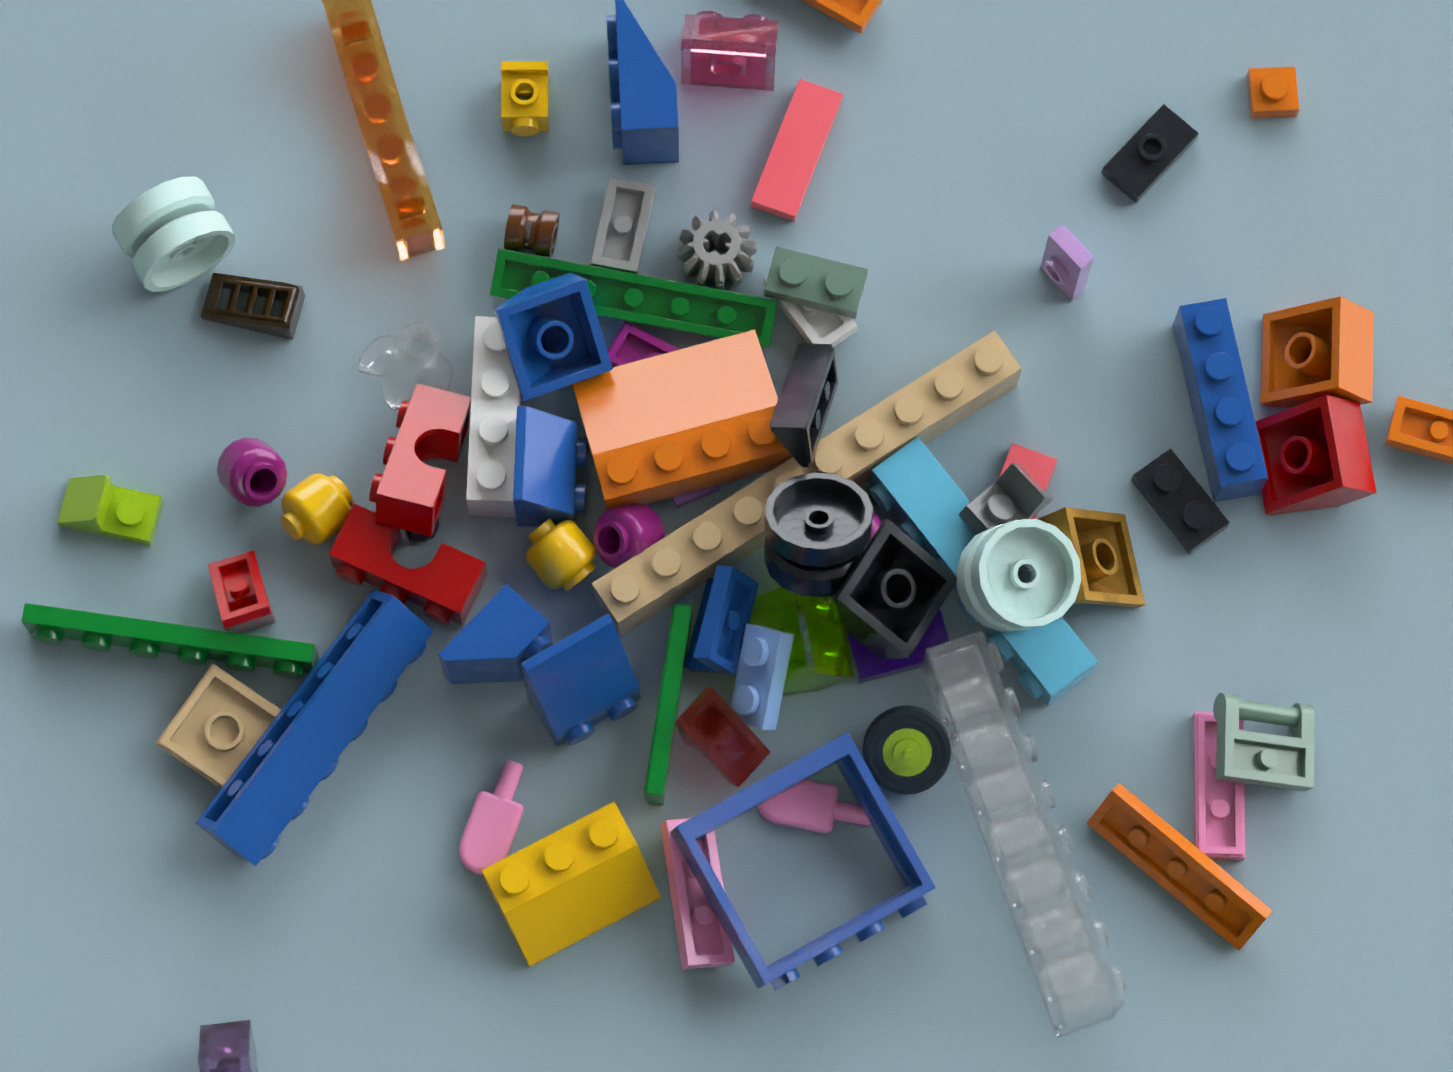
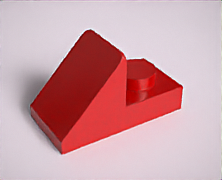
(241, 593)

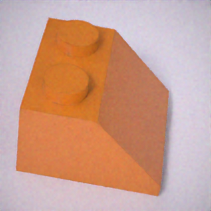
(1317, 353)

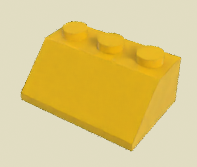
(571, 884)

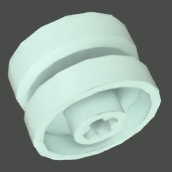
(173, 234)
(1022, 549)

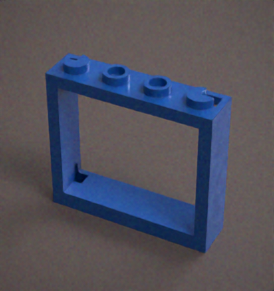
(883, 821)

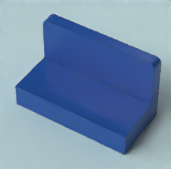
(722, 622)

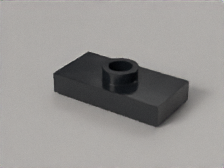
(1149, 153)

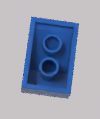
(581, 682)

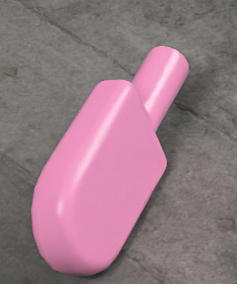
(812, 808)
(492, 822)

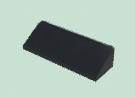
(805, 401)

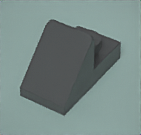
(1010, 498)

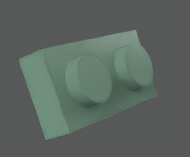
(815, 282)

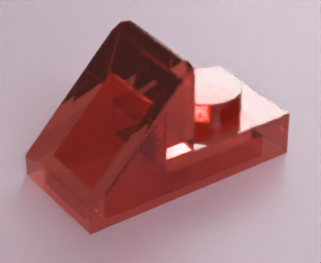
(721, 737)

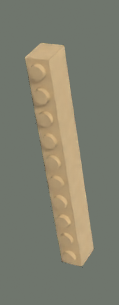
(738, 523)

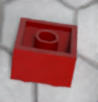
(1315, 456)

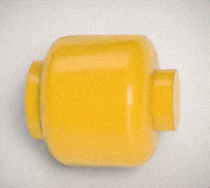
(316, 508)
(560, 554)

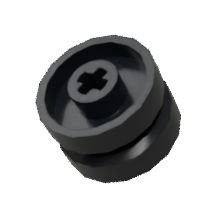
(815, 532)

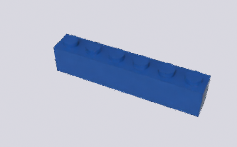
(315, 727)

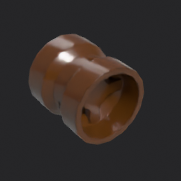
(542, 231)

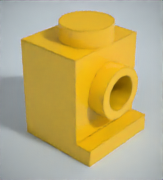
(525, 80)

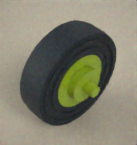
(906, 749)

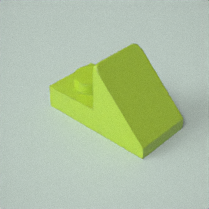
(109, 510)

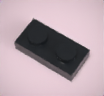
(1180, 501)

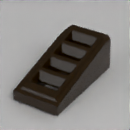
(281, 326)

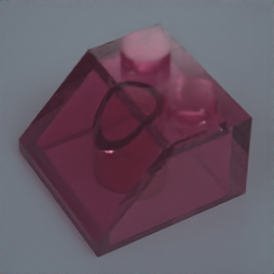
(729, 51)

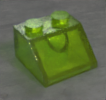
(820, 642)

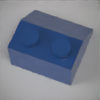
(552, 335)
(547, 468)
(496, 641)

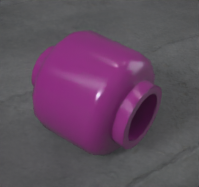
(252, 472)
(626, 532)

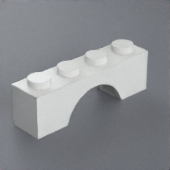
(491, 424)

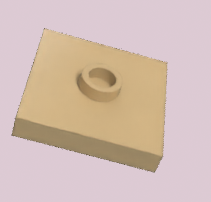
(217, 726)

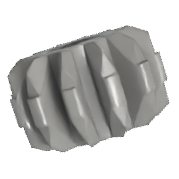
(720, 236)

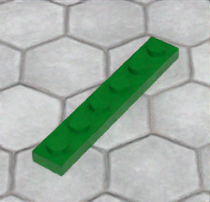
(644, 297)
(149, 638)

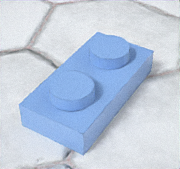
(761, 676)

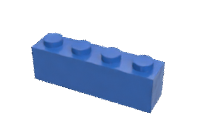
(1220, 400)

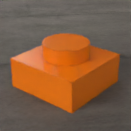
(1272, 92)

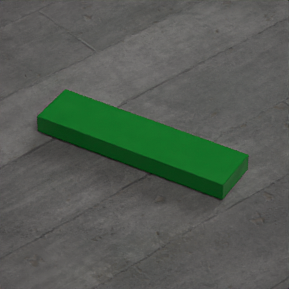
(668, 704)

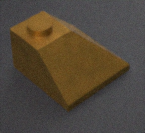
(1105, 556)

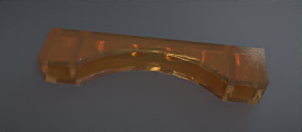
(384, 127)

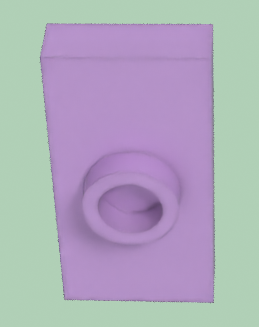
(1066, 262)

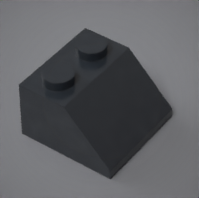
(892, 593)

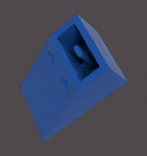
(640, 94)

